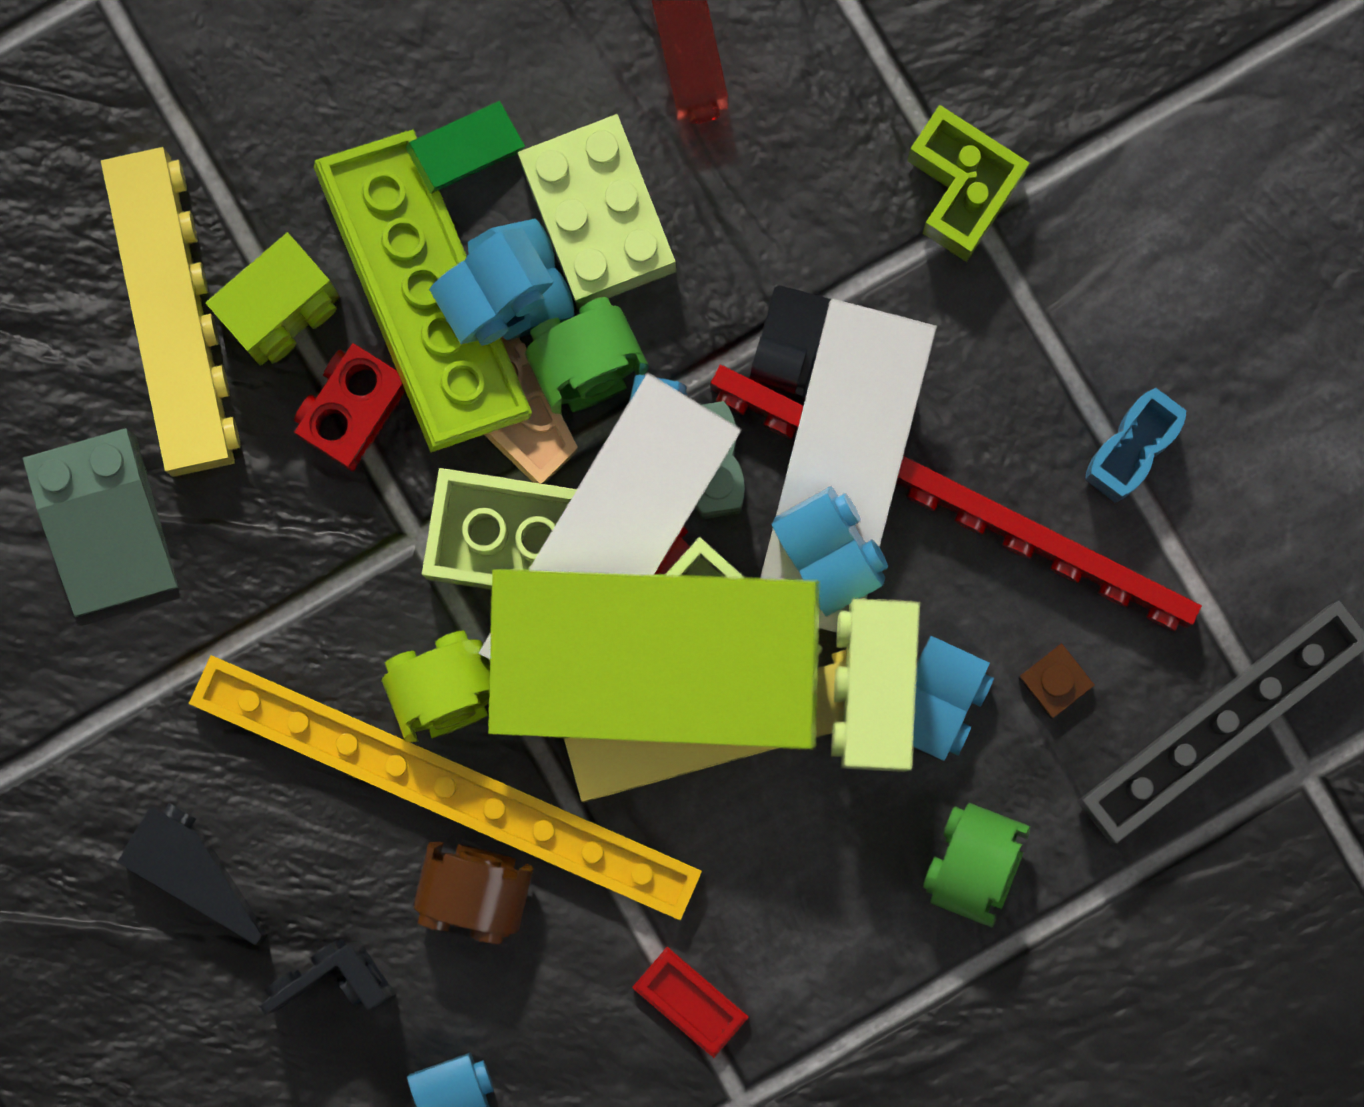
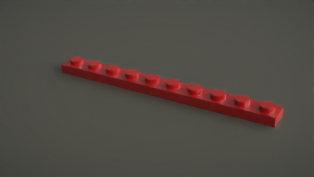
(979, 512)

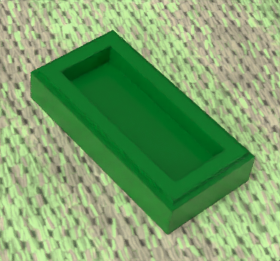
(465, 147)

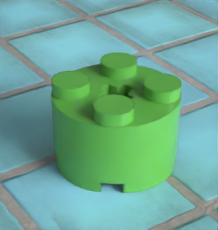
(584, 356)
(977, 863)

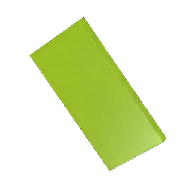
(654, 657)

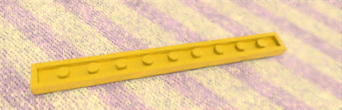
(445, 787)

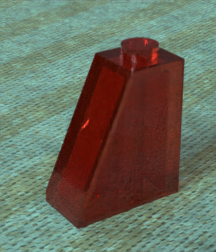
(690, 58)

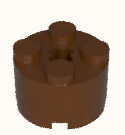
(472, 891)

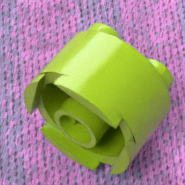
(439, 688)

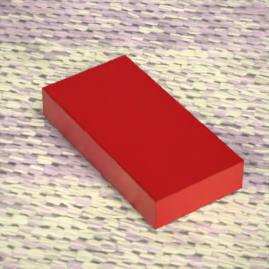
(690, 1002)

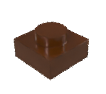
(1056, 681)

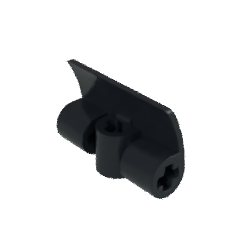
(790, 340)

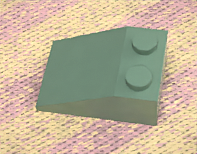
(101, 521)

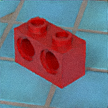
(363, 413)

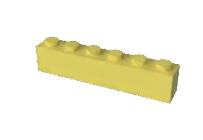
(168, 311)
(616, 766)

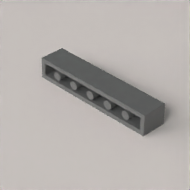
(1224, 722)

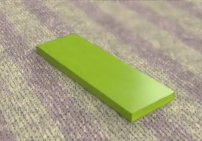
(399, 249)

